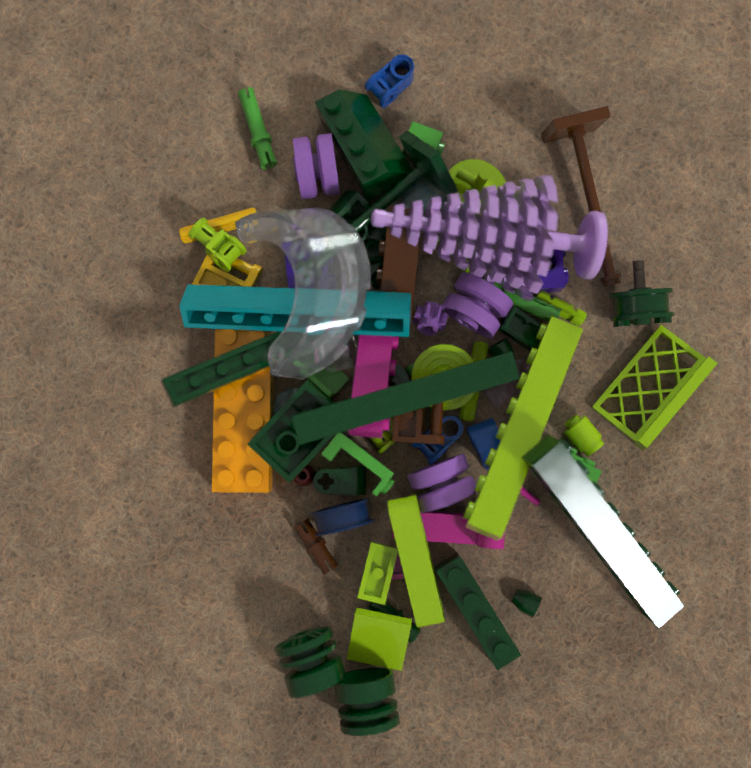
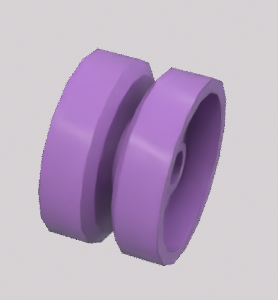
(315, 166)
(477, 305)
(443, 486)

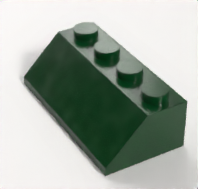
(363, 142)

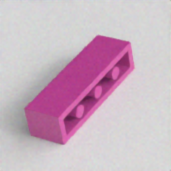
(372, 374)

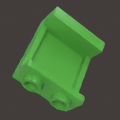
(341, 441)

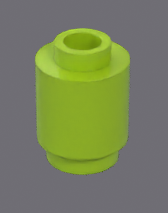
(583, 434)

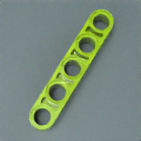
(416, 561)

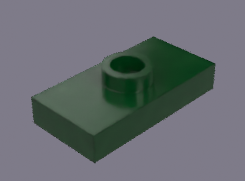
(520, 328)

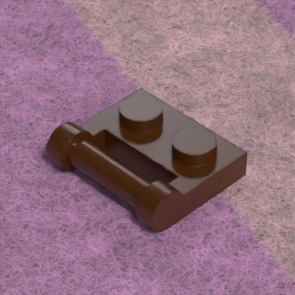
(409, 426)

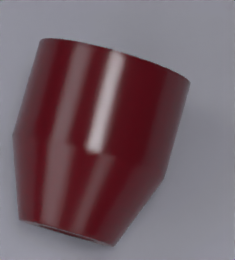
(309, 479)

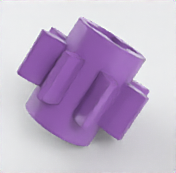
(430, 318)

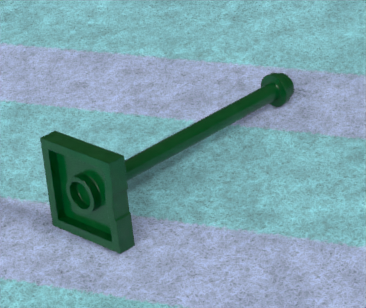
(427, 164)

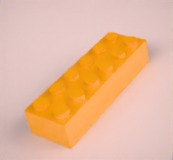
(238, 416)

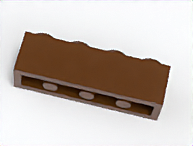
(399, 262)

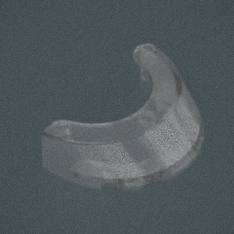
(329, 285)

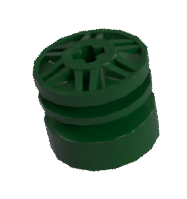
(312, 667)
(367, 702)

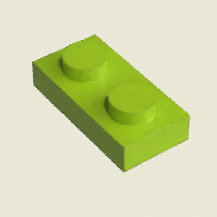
(377, 573)

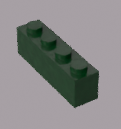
(477, 611)

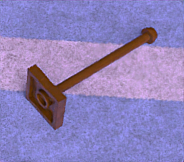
(575, 127)

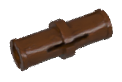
(316, 546)

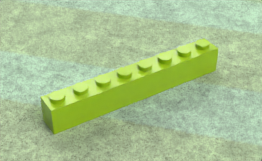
(523, 429)

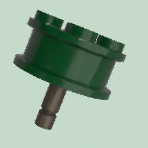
(641, 302)

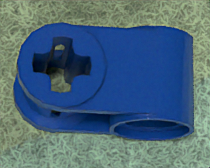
(387, 83)
(483, 438)
(440, 449)

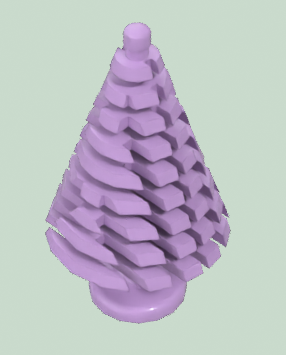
(502, 234)

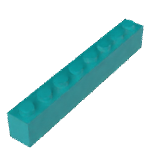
(271, 308)

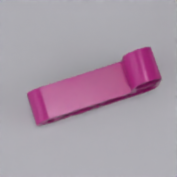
(451, 529)

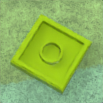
(379, 639)

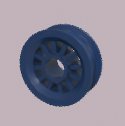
(342, 517)

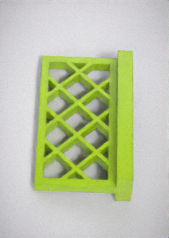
(671, 404)

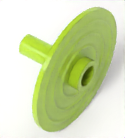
(475, 175)
(438, 359)

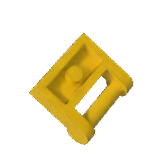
(213, 276)

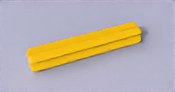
(224, 222)

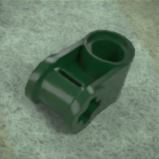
(346, 481)

